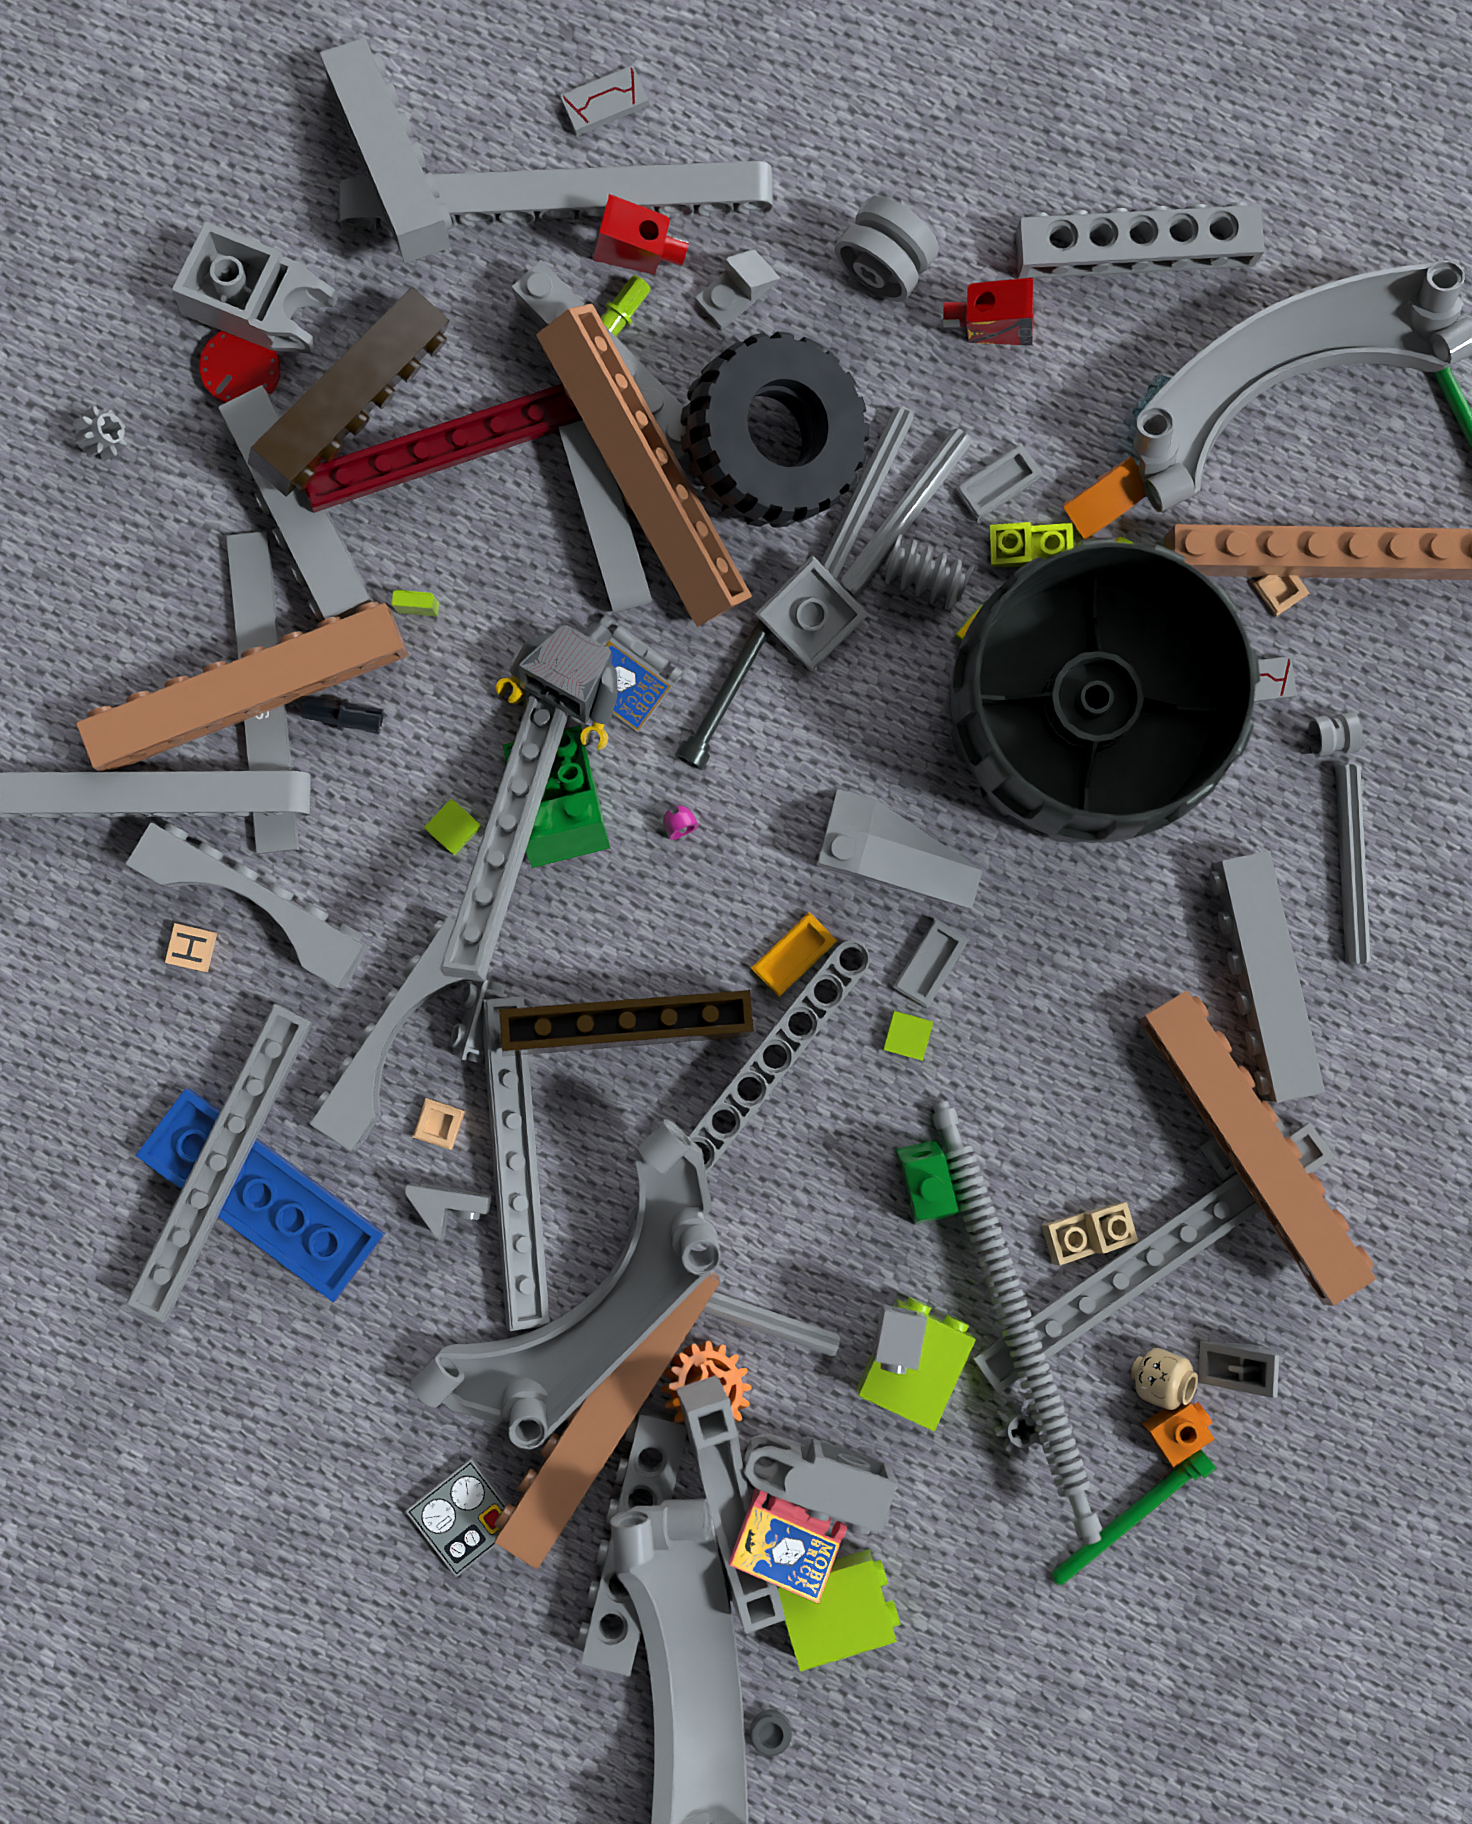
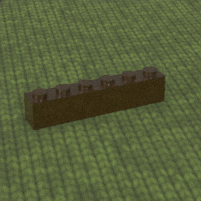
(348, 392)
(625, 1023)

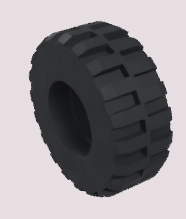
(823, 406)

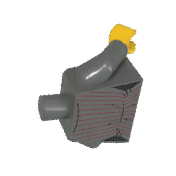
(569, 673)

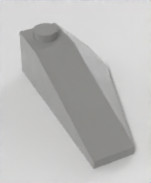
(886, 849)

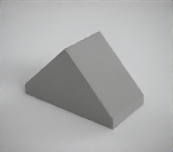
(1239, 1367)

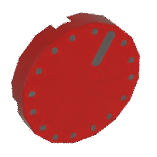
(237, 366)

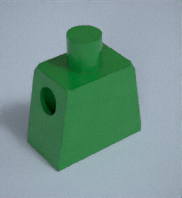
(927, 1182)

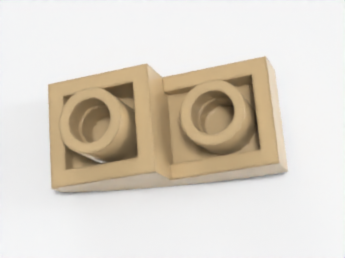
(1089, 1233)

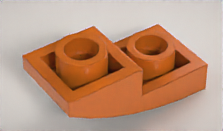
(1106, 498)

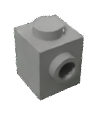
(899, 1338)

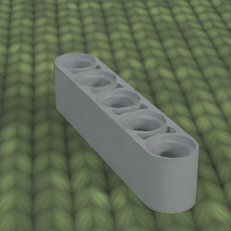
(605, 520)

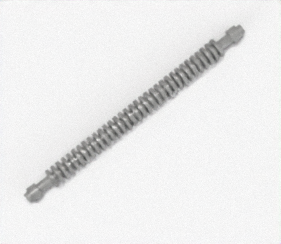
(1085, 1522)

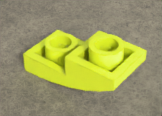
(1021, 542)

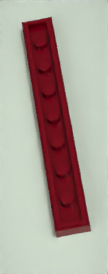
(440, 447)

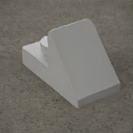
(734, 291)
(435, 1202)

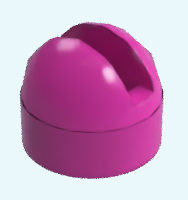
(678, 821)

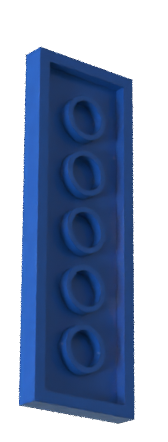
(269, 1201)

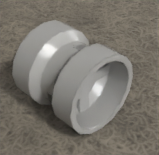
(1337, 734)

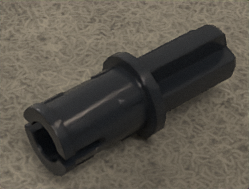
(343, 714)

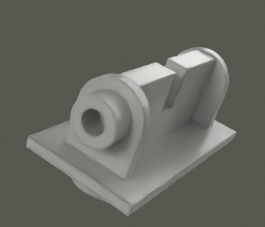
(469, 1034)

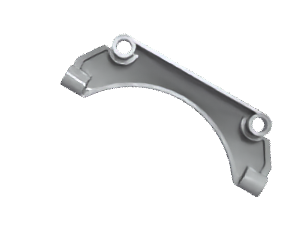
(562, 1363)

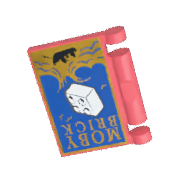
(786, 1546)

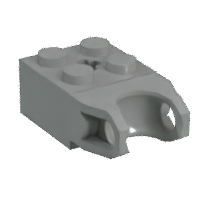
(248, 290)
(824, 1480)

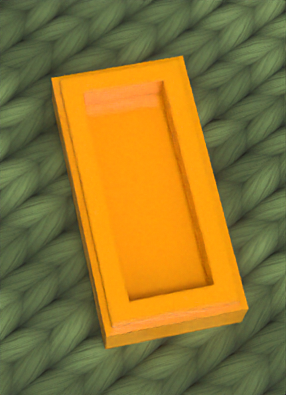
(794, 954)

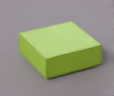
(415, 603)
(453, 826)
(908, 1035)

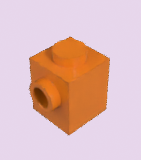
(1180, 1431)

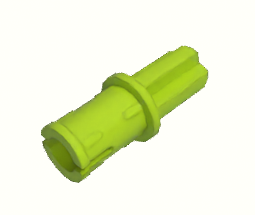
(625, 304)

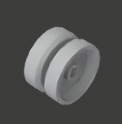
(887, 248)

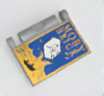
(639, 677)

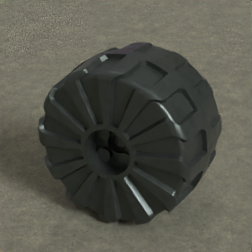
(1156, 650)

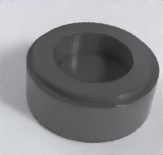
(770, 1732)

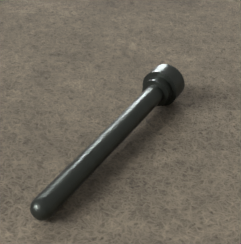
(697, 746)

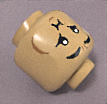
(1164, 1378)

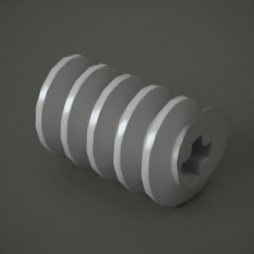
(927, 573)

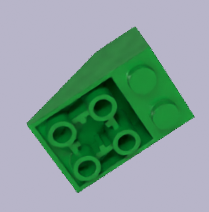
(570, 809)

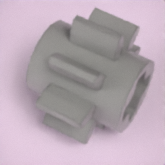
(99, 433)
(1010, 1422)

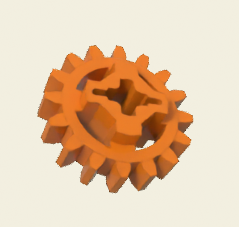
(698, 1364)

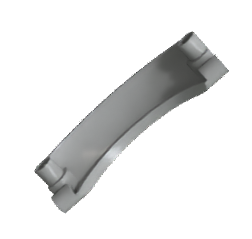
(1371, 318)
(684, 1609)

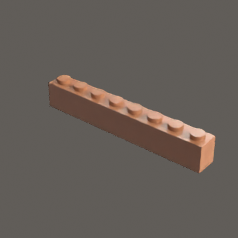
(643, 463)
(1325, 551)
(242, 688)
(1258, 1150)
(591, 1436)

